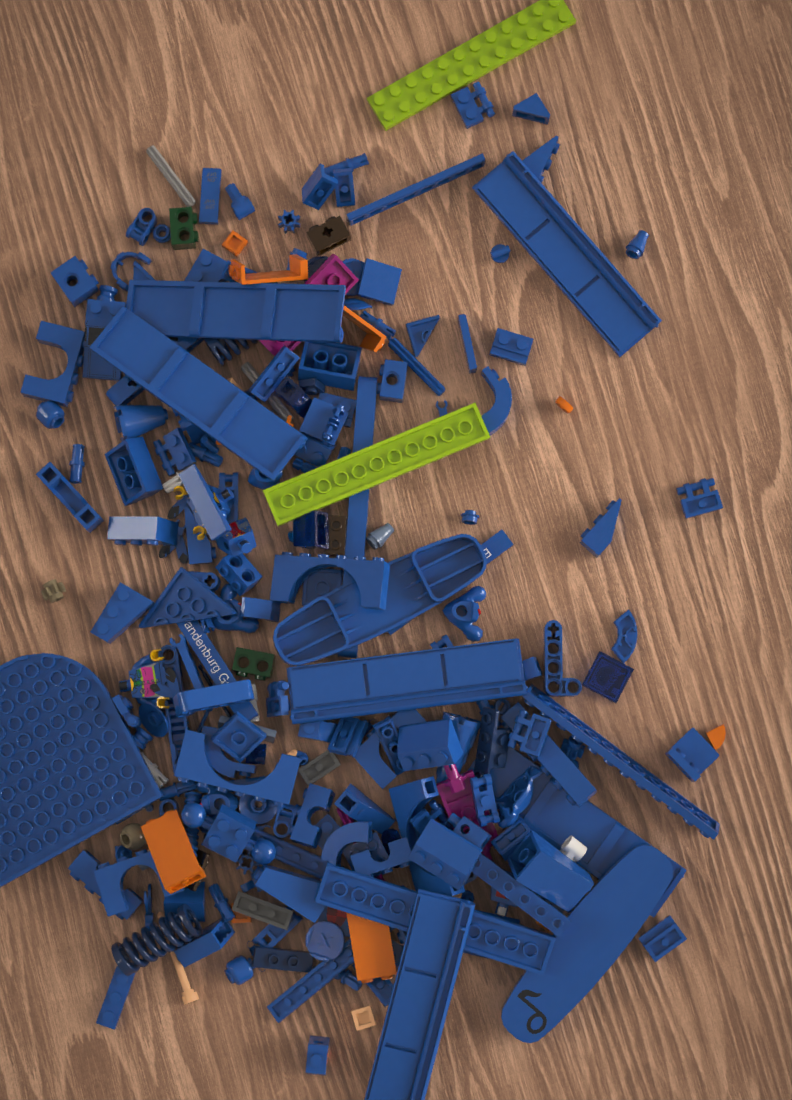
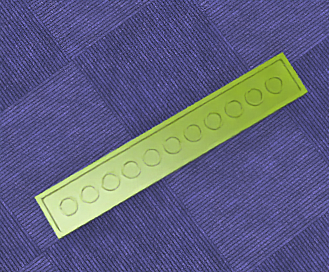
(470, 61)
(376, 464)

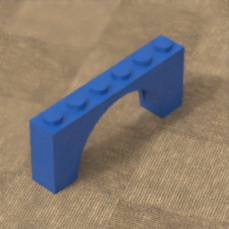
(292, 571)
(195, 766)
(407, 802)

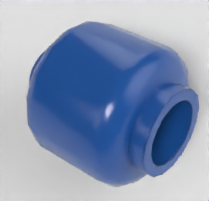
(50, 414)
(239, 970)

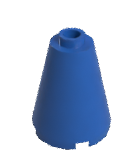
(138, 419)

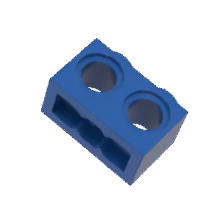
(239, 573)

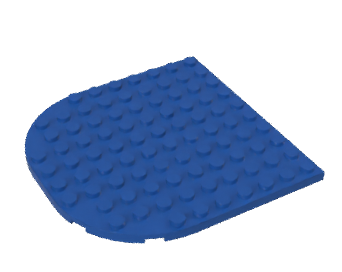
(62, 761)

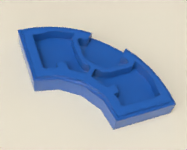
(626, 636)

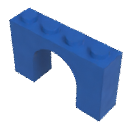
(58, 389)
(368, 752)
(111, 879)

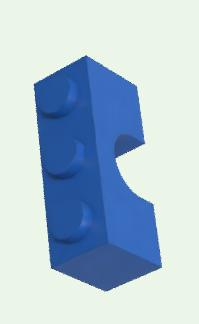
(315, 799)
(399, 853)

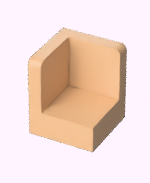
(363, 1017)

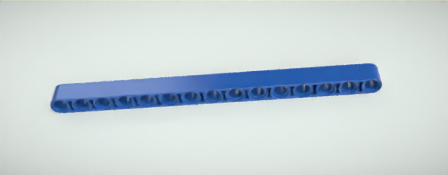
(359, 502)

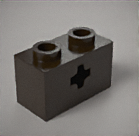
(322, 243)
(337, 535)

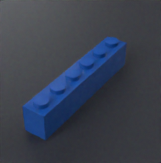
(555, 764)

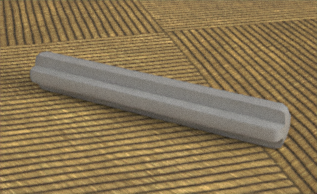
(170, 176)
(273, 400)

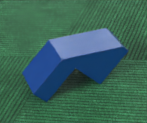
(260, 609)

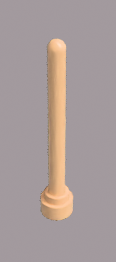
(188, 994)

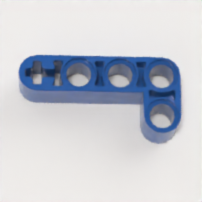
(557, 659)
(212, 697)

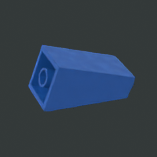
(549, 872)
(291, 889)

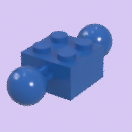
(228, 833)

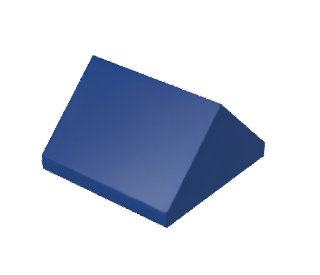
(193, 899)

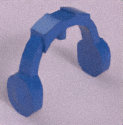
(140, 256)

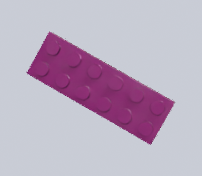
(331, 272)

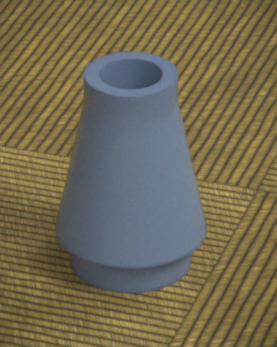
(379, 536)

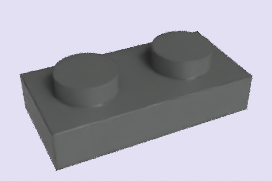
(319, 767)

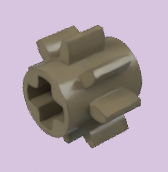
(53, 591)

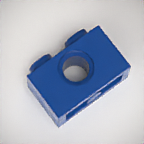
(394, 392)

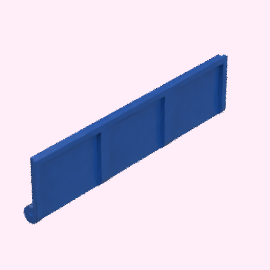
(566, 254)
(240, 310)
(198, 393)
(406, 681)
(556, 820)
(420, 997)

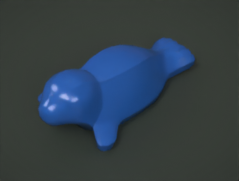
(516, 797)

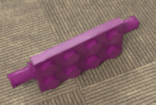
(458, 799)

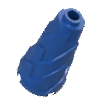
(466, 732)

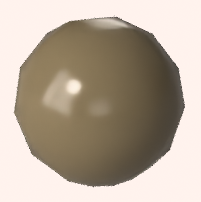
(132, 836)

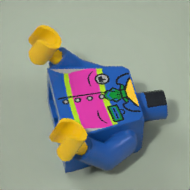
(220, 498)
(142, 675)

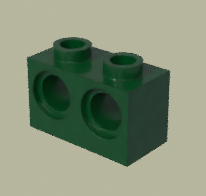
(178, 228)
(255, 658)

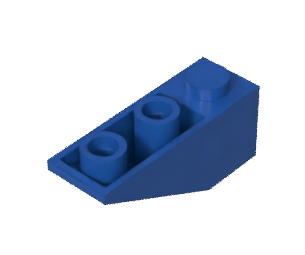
(540, 159)
(601, 534)
(362, 808)

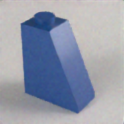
(211, 940)

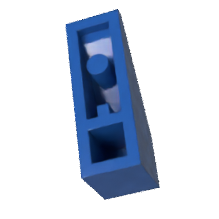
(198, 550)

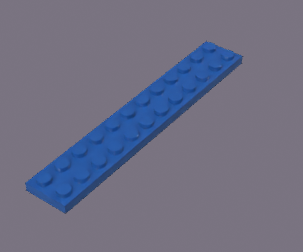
(628, 767)
(394, 905)

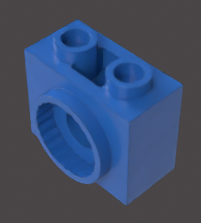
(76, 270)

